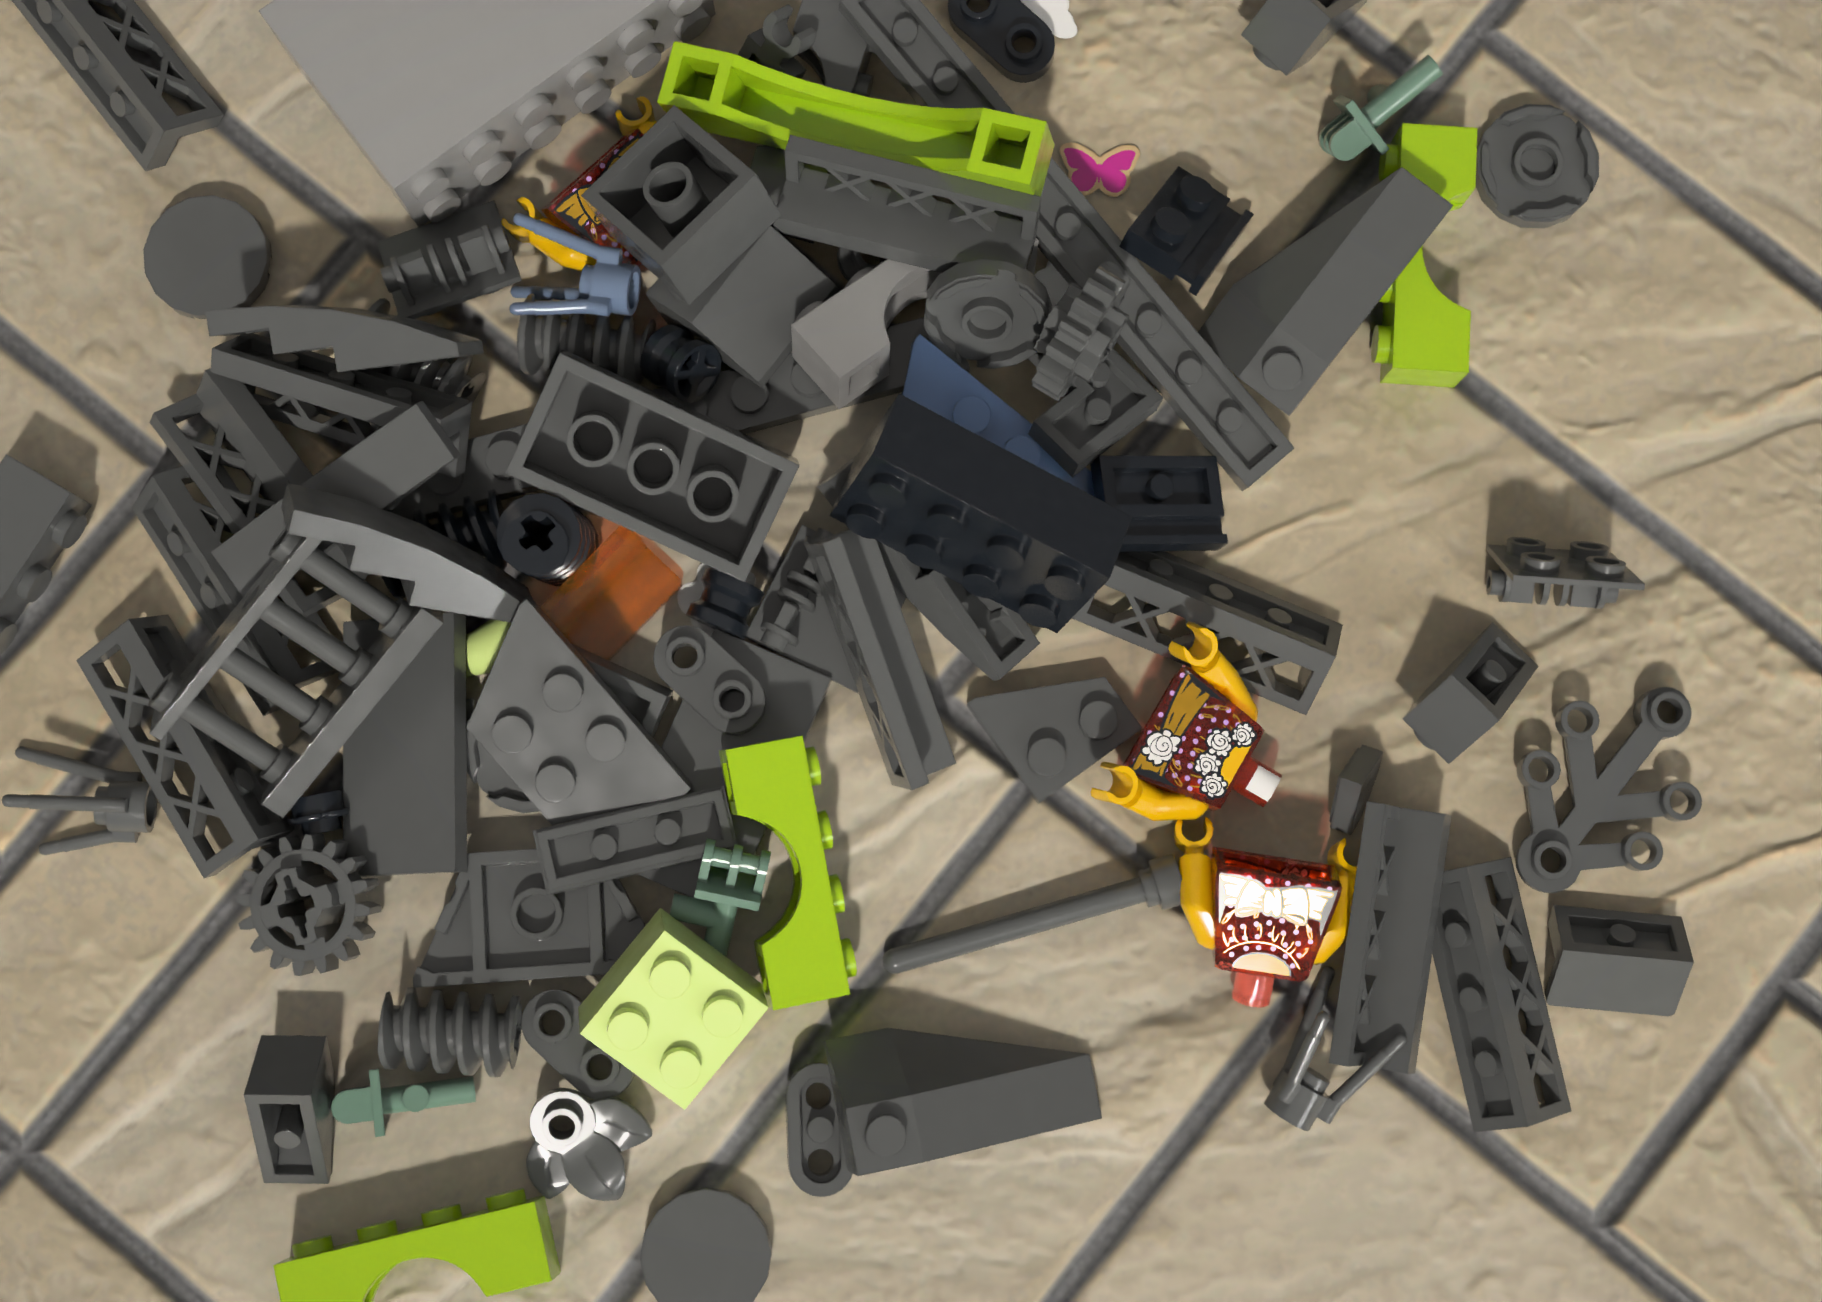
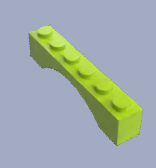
(767, 106)

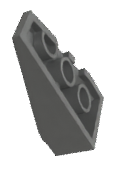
(1306, 302)
(938, 1095)

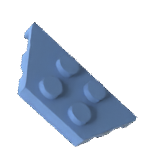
(956, 395)

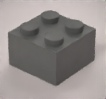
(682, 204)

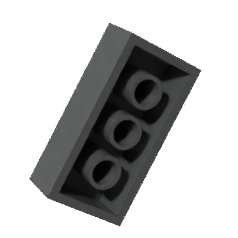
(653, 465)

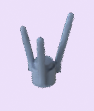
(602, 287)

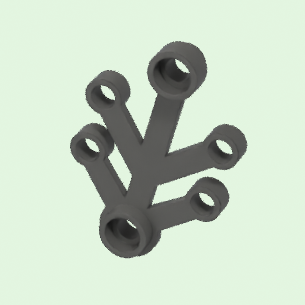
(1597, 797)

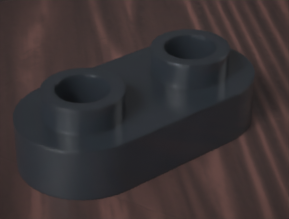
(996, 30)

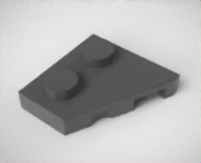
(1055, 730)

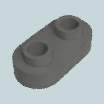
(709, 679)
(569, 1050)
(813, 1130)

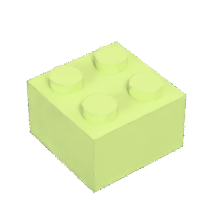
(672, 1009)

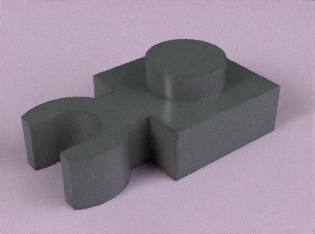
(776, 46)

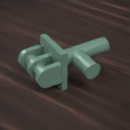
(1355, 127)
(724, 883)
(373, 1102)

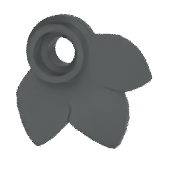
(588, 1152)

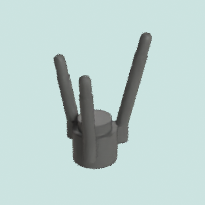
(123, 806)
(1298, 1089)

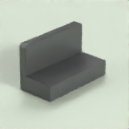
(1617, 960)

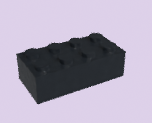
(980, 515)

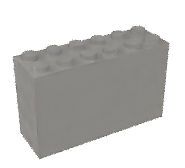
(466, 86)

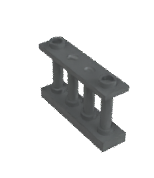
(323, 721)

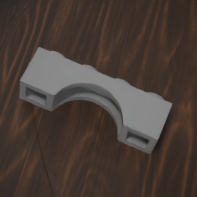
(846, 337)

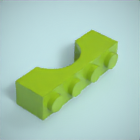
(1423, 331)
(803, 952)
(498, 1247)

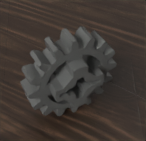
(1080, 332)
(318, 930)

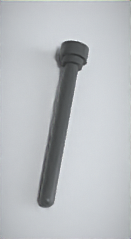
(1154, 885)

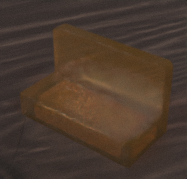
(612, 594)

